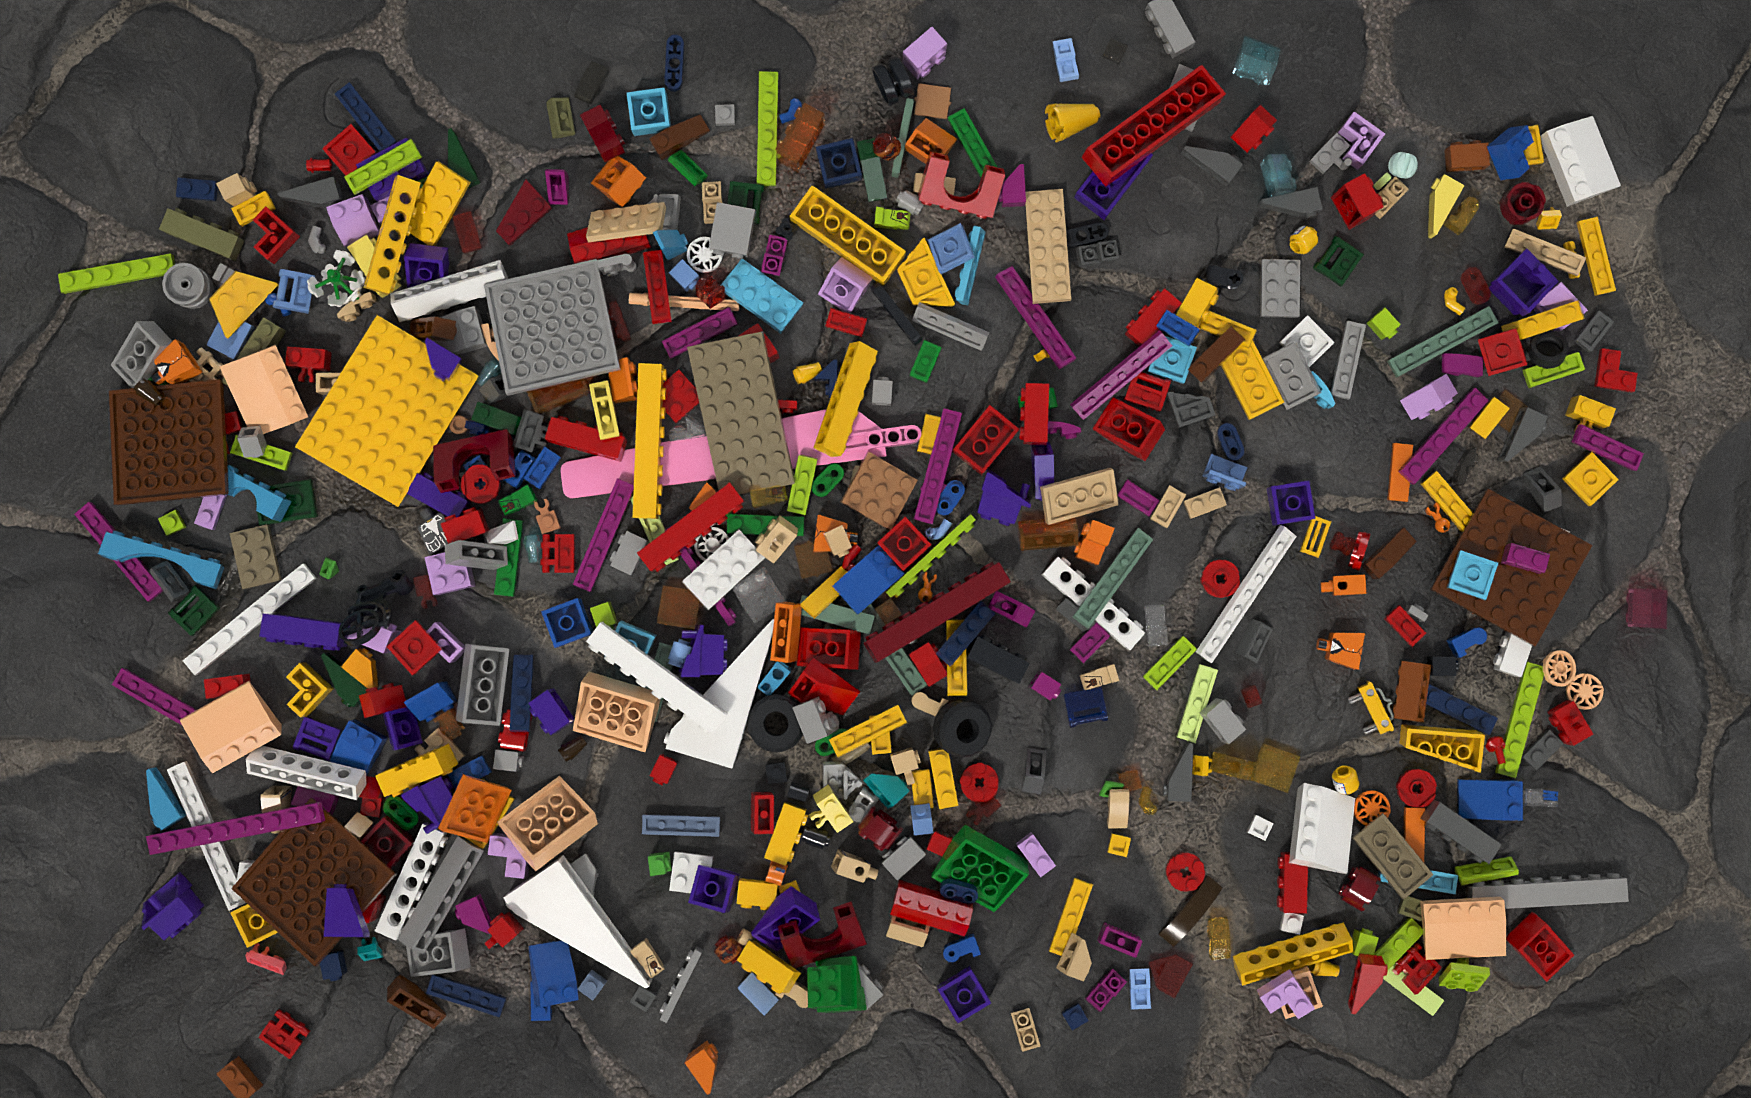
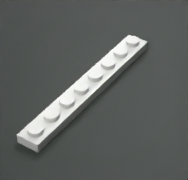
(1246, 593)
(249, 619)
(199, 814)

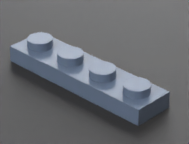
(681, 825)

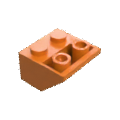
(929, 138)
(623, 382)

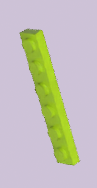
(767, 128)
(115, 273)
(925, 563)
(1521, 719)

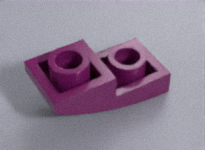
(774, 255)
(1462, 364)
(1068, 430)
(1105, 989)

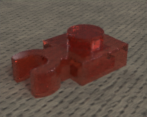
(424, 589)
(984, 808)

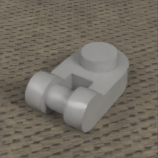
(858, 809)

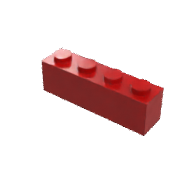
(584, 438)

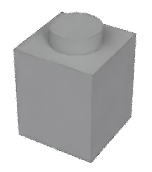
(882, 391)
(252, 441)
(508, 760)

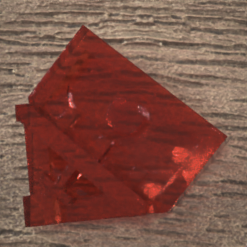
(1170, 973)

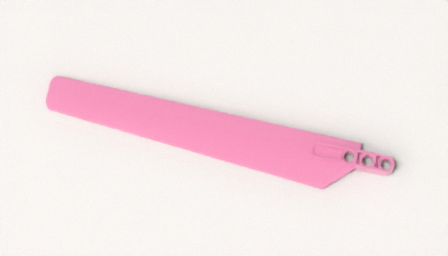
(692, 462)

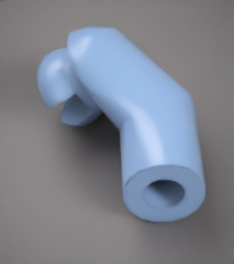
(939, 532)

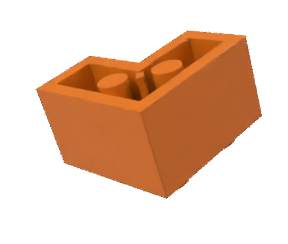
(1095, 539)

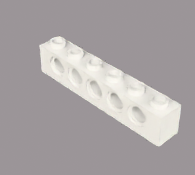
(1126, 639)
(306, 772)
(387, 924)

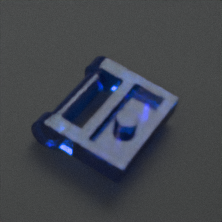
(1085, 700)

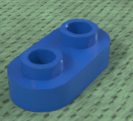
(950, 497)

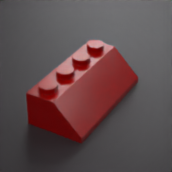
(585, 251)
(931, 908)

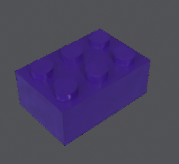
(382, 189)

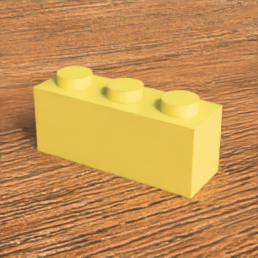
(362, 252)

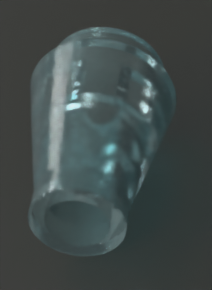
(490, 370)
(533, 547)

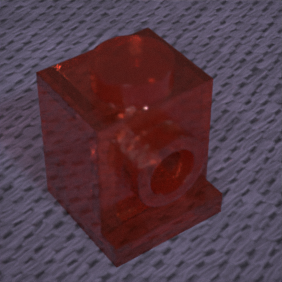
(710, 291)

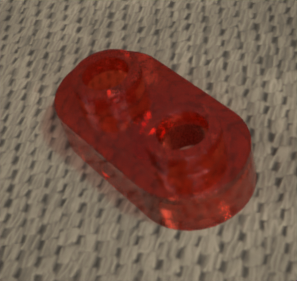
(1474, 286)

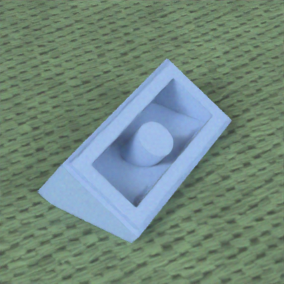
(757, 993)

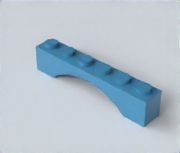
(121, 549)

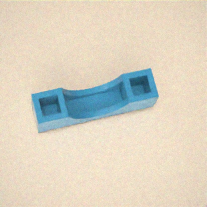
(268, 502)

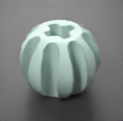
(1403, 165)

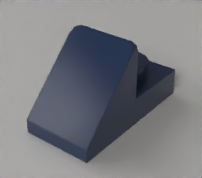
(829, 374)

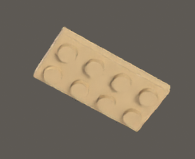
(626, 222)
(1079, 496)

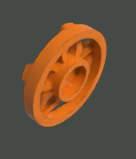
(1371, 807)

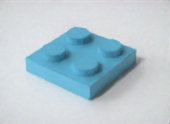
(1174, 362)
(1472, 575)

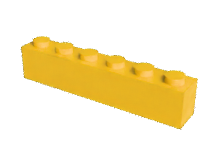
(845, 399)

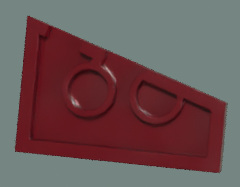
(523, 213)

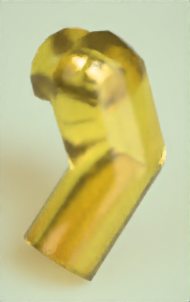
(1145, 803)

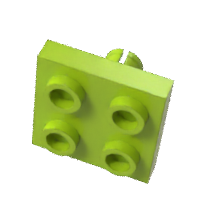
(1464, 976)

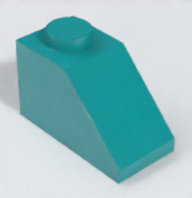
(887, 788)

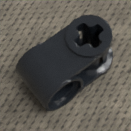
(1220, 277)

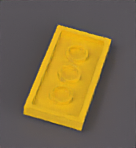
(437, 203)
(1251, 381)

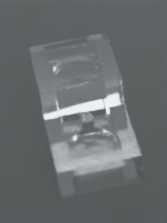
(1155, 625)

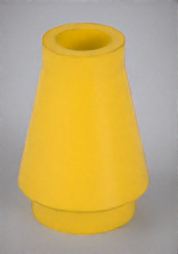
(806, 372)
(1324, 969)

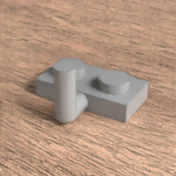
(1330, 154)

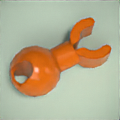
(1440, 522)
(925, 591)

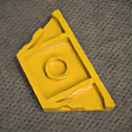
(923, 279)
(239, 299)

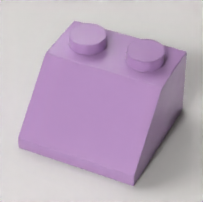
(353, 219)
(845, 285)
(1556, 297)
(381, 640)

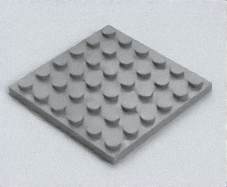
(552, 327)

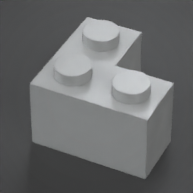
(814, 721)

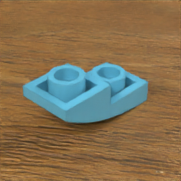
(1325, 398)

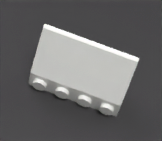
(1579, 160)
(1322, 829)

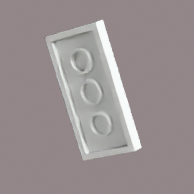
(723, 569)

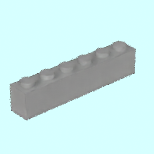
(440, 895)

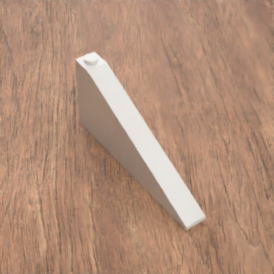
(733, 694)
(566, 909)

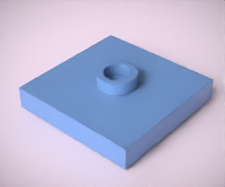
(951, 248)

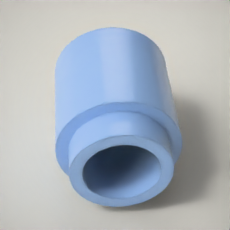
(679, 652)

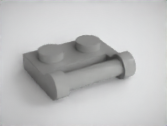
(612, 265)

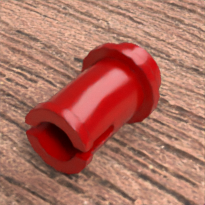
(318, 165)

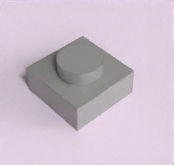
(725, 115)
(1416, 612)

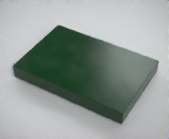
(302, 505)

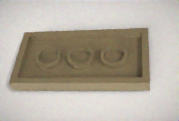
(1392, 856)

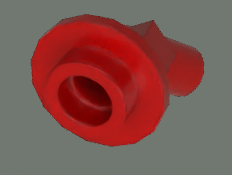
(1496, 745)

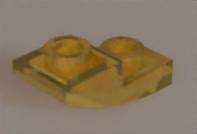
(1219, 938)

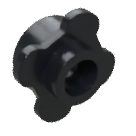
(786, 224)

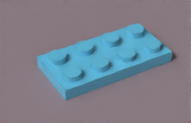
(761, 296)

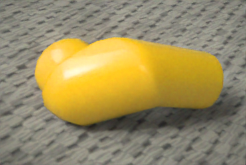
(1450, 301)

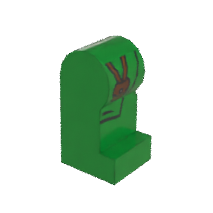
(518, 500)

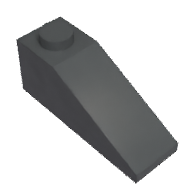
(1215, 163)
(319, 193)
(1297, 203)
(1525, 429)
(1179, 780)

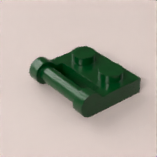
(739, 196)
(1344, 263)
(198, 614)

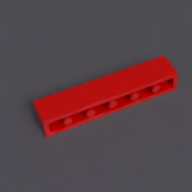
(690, 527)

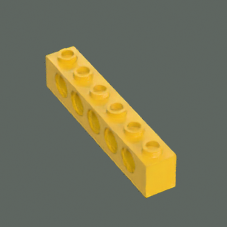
(400, 186)
(1306, 950)

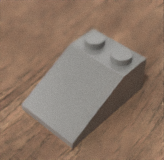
(469, 331)
(139, 351)
(444, 954)

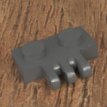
(530, 431)

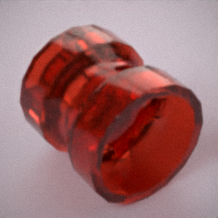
(1342, 543)

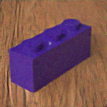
(447, 503)

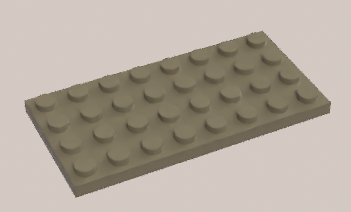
(741, 413)

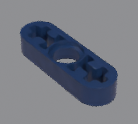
(668, 76)

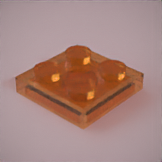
(678, 608)

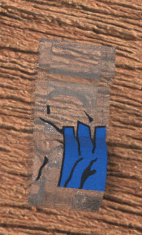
(1540, 797)

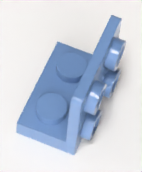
(235, 343)
(1225, 472)

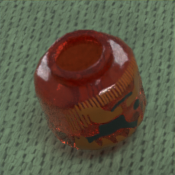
(886, 146)
(728, 949)

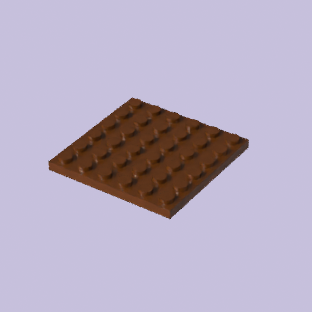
(169, 447)
(1517, 598)
(293, 875)

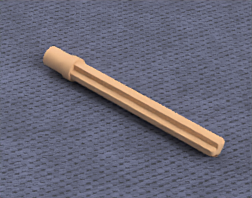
(683, 302)

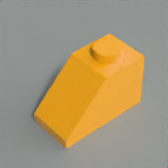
(362, 667)

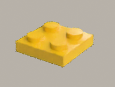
(1590, 479)

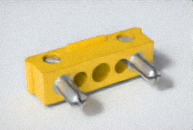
(1374, 705)

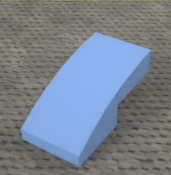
(1065, 60)
(1139, 988)

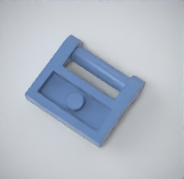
(300, 294)

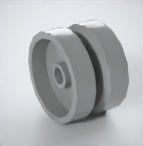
(187, 285)

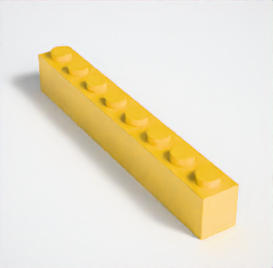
(648, 441)

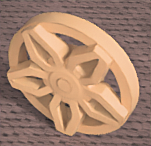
(1559, 668)
(1585, 691)

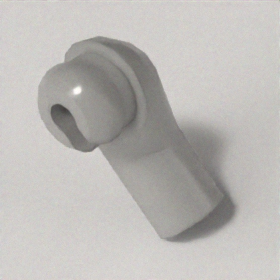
(314, 241)

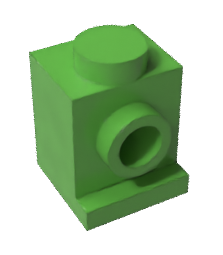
(659, 863)

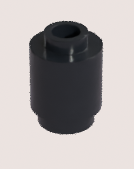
(816, 837)

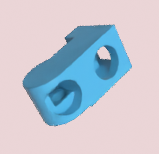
(774, 678)

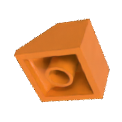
(618, 180)
(703, 1064)

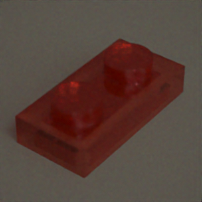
(467, 232)
(616, 314)

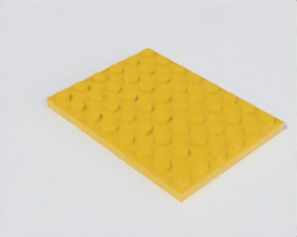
(385, 412)

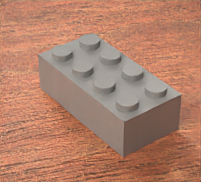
(482, 684)

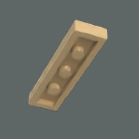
(1546, 252)

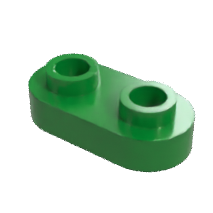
(827, 480)
(825, 752)
(401, 812)

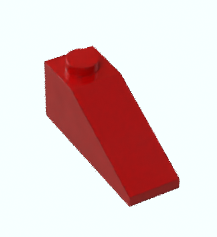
(1366, 980)

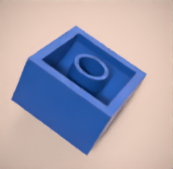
(431, 701)

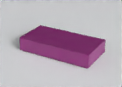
(1138, 498)

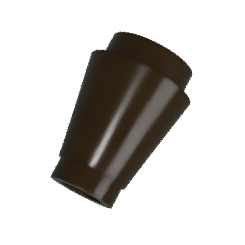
(148, 391)
(571, 748)

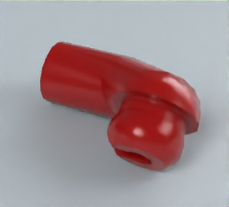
(854, 551)

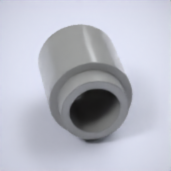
(909, 202)

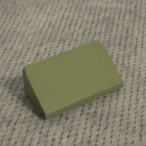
(560, 117)

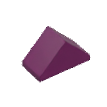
(557, 186)

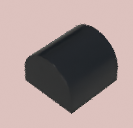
(798, 792)

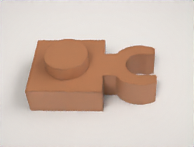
(548, 519)

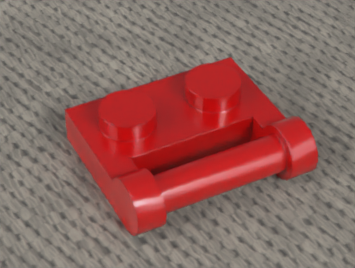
(1145, 395)

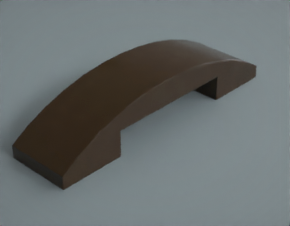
(1191, 911)

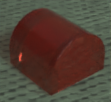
(1251, 696)

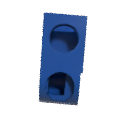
(522, 465)
(1465, 640)
(961, 947)

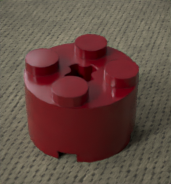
(1512, 207)
(879, 828)
(1359, 888)

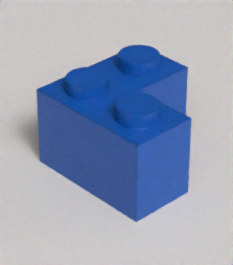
(1508, 152)

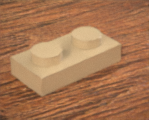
(1204, 503)
(1167, 506)

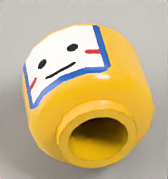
(1303, 240)
(1345, 780)

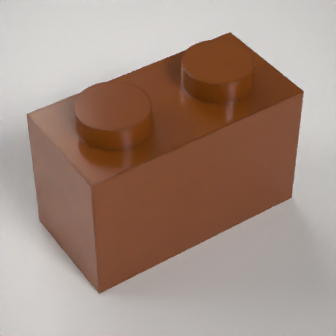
(1467, 156)
(239, 1079)

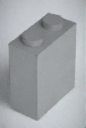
(732, 230)

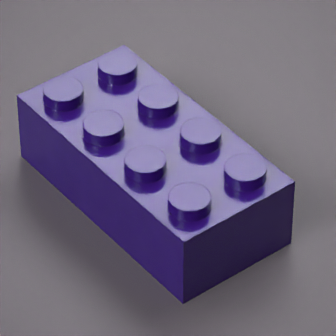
(1103, 199)
(301, 630)

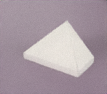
(502, 534)

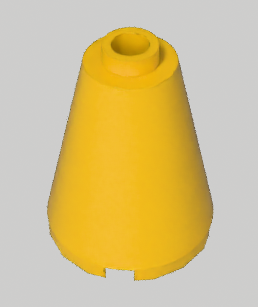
(1069, 119)

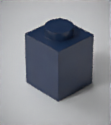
(333, 966)

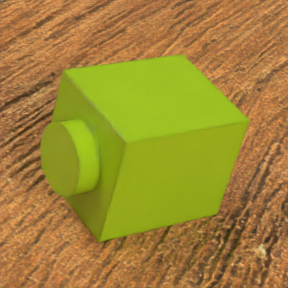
(1384, 324)
(604, 613)
(1364, 942)

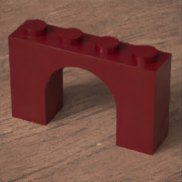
(451, 455)
(807, 950)

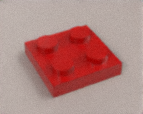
(348, 149)
(1502, 351)
(680, 396)
(414, 647)

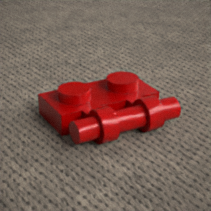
(564, 553)
(1420, 974)
(280, 1038)

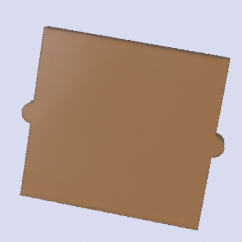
(932, 101)

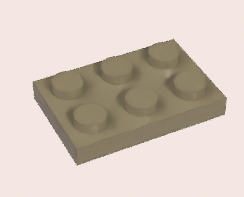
(255, 556)

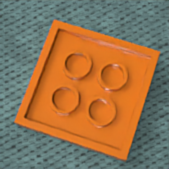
(474, 809)

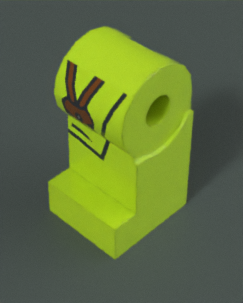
(892, 219)

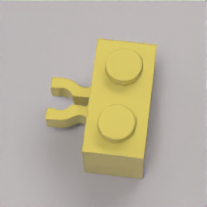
(830, 809)

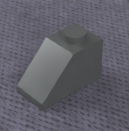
(494, 390)
(1543, 489)
(1034, 771)

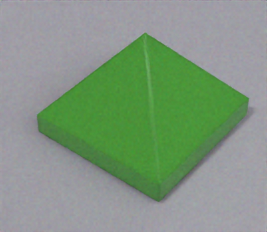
(329, 568)
(1110, 785)

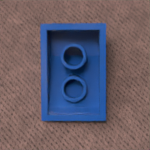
(868, 579)
(358, 746)
(1490, 799)
(552, 973)

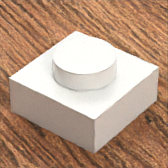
(1259, 827)
(1291, 922)

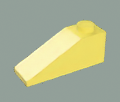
(1441, 201)
(604, 410)

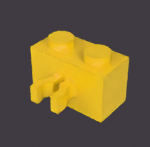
(1590, 412)

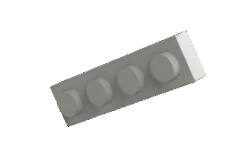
(950, 326)
(1347, 360)
(676, 991)

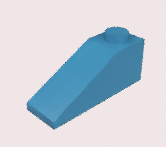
(671, 242)
(163, 803)

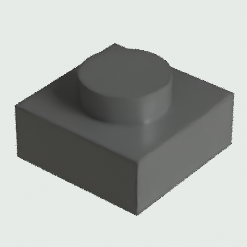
(643, 998)

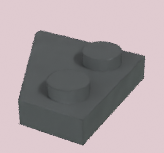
(1190, 408)

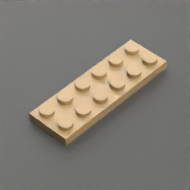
(1047, 246)

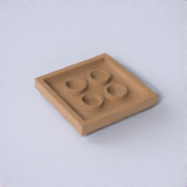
(879, 491)

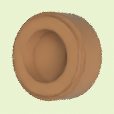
(457, 425)

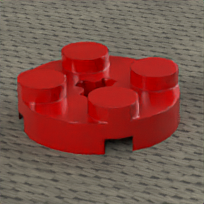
(473, 492)
(1359, 550)
(1231, 577)
(1427, 790)
(979, 793)
(1180, 861)

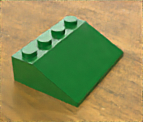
(984, 864)

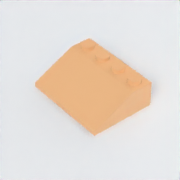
(264, 390)
(615, 711)
(231, 726)
(548, 823)
(1464, 927)

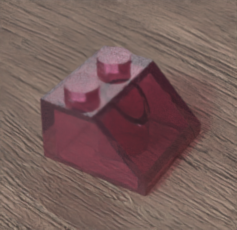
(1647, 608)

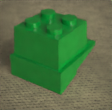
(835, 986)

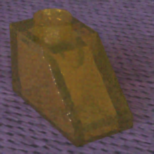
(1233, 766)

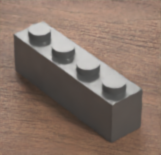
(1460, 831)

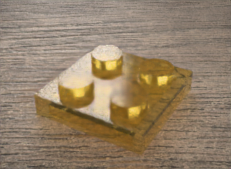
(1275, 768)

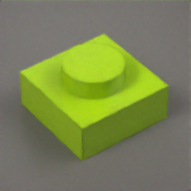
(172, 523)

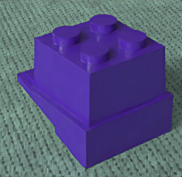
(1523, 284)
(1001, 500)
(706, 654)
(431, 800)
(171, 908)

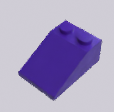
(786, 907)

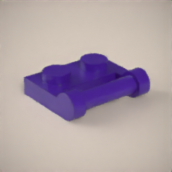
(320, 733)

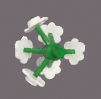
(332, 276)

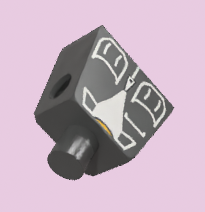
(432, 531)

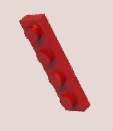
(657, 287)

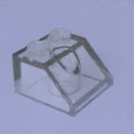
(758, 594)

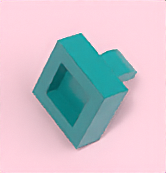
(371, 951)

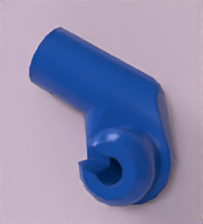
(789, 116)
(270, 300)

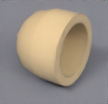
(744, 936)

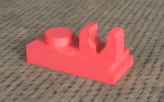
(265, 961)

